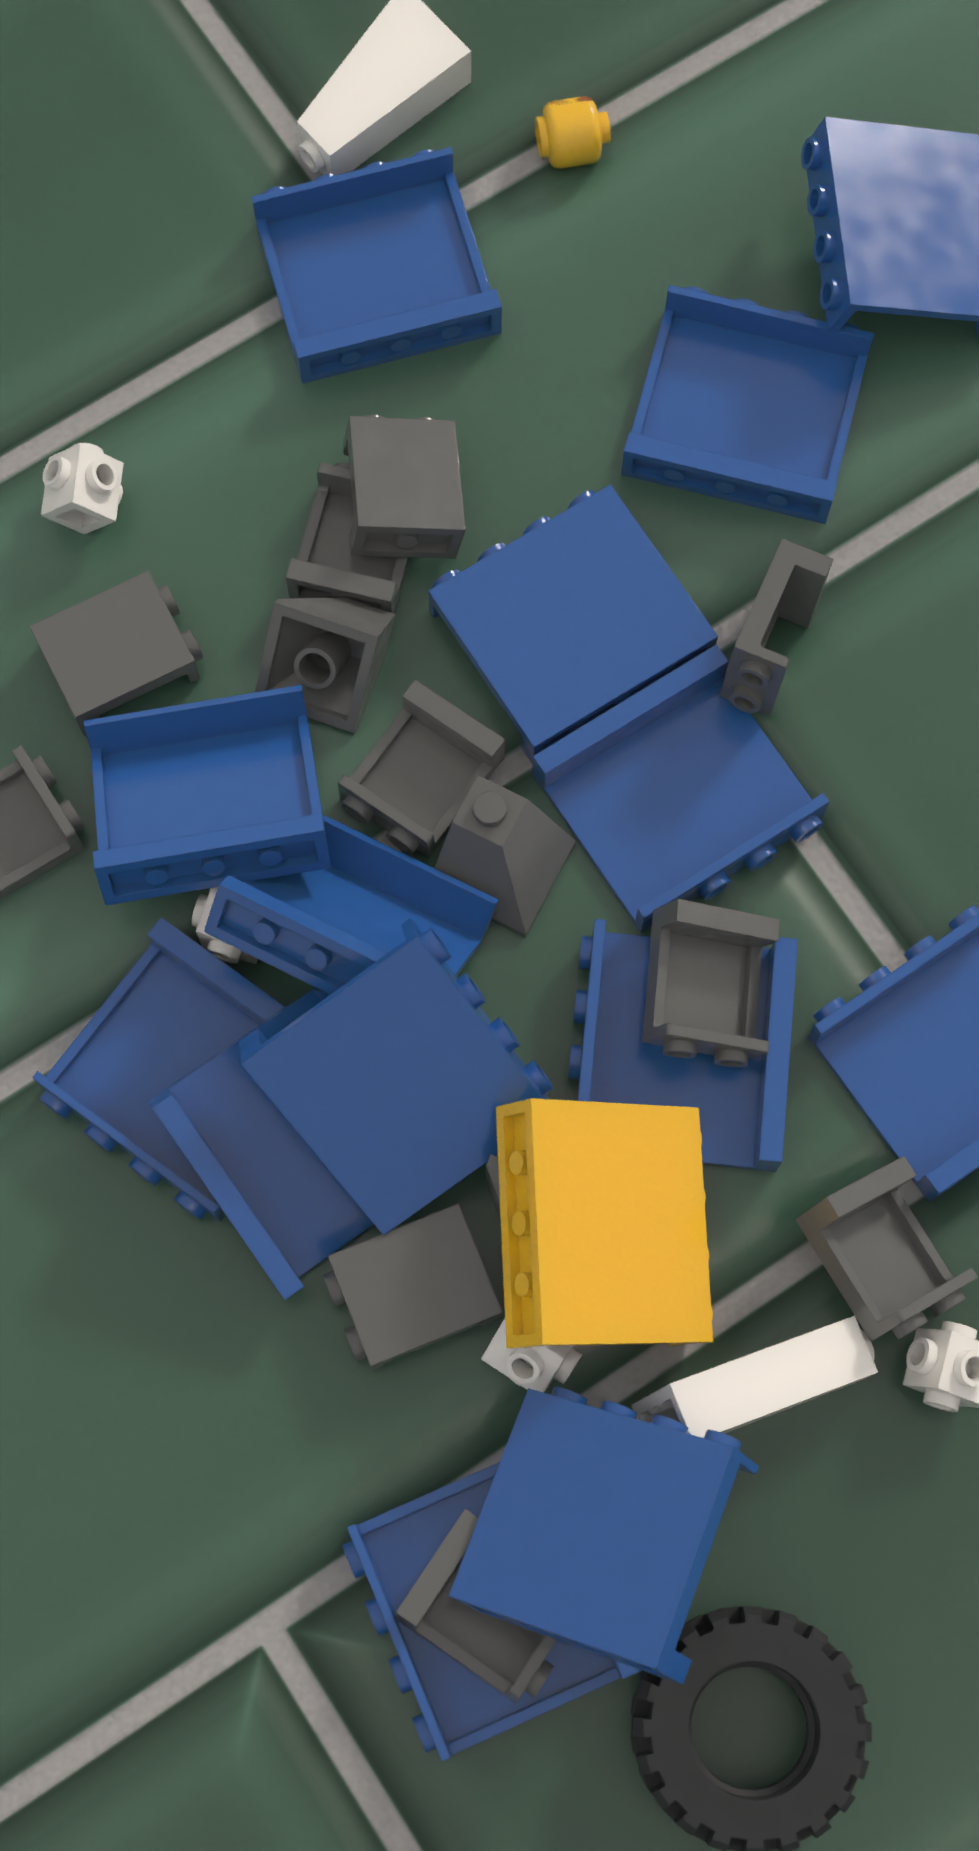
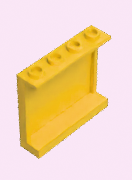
(602, 1224)

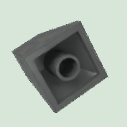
(331, 651)
(505, 851)

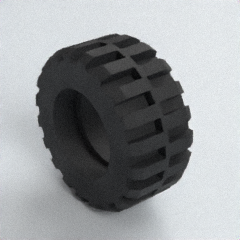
(833, 1747)

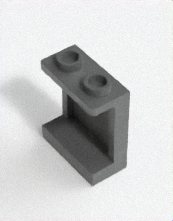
(404, 487)
(324, 559)
(788, 592)
(116, 647)
(421, 771)
(33, 826)
(706, 981)
(882, 1254)
(412, 1287)
(489, 1648)

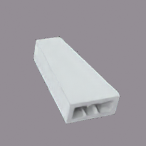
(383, 87)
(765, 1381)

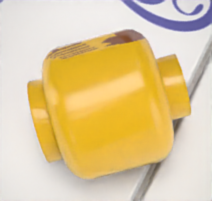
(572, 132)

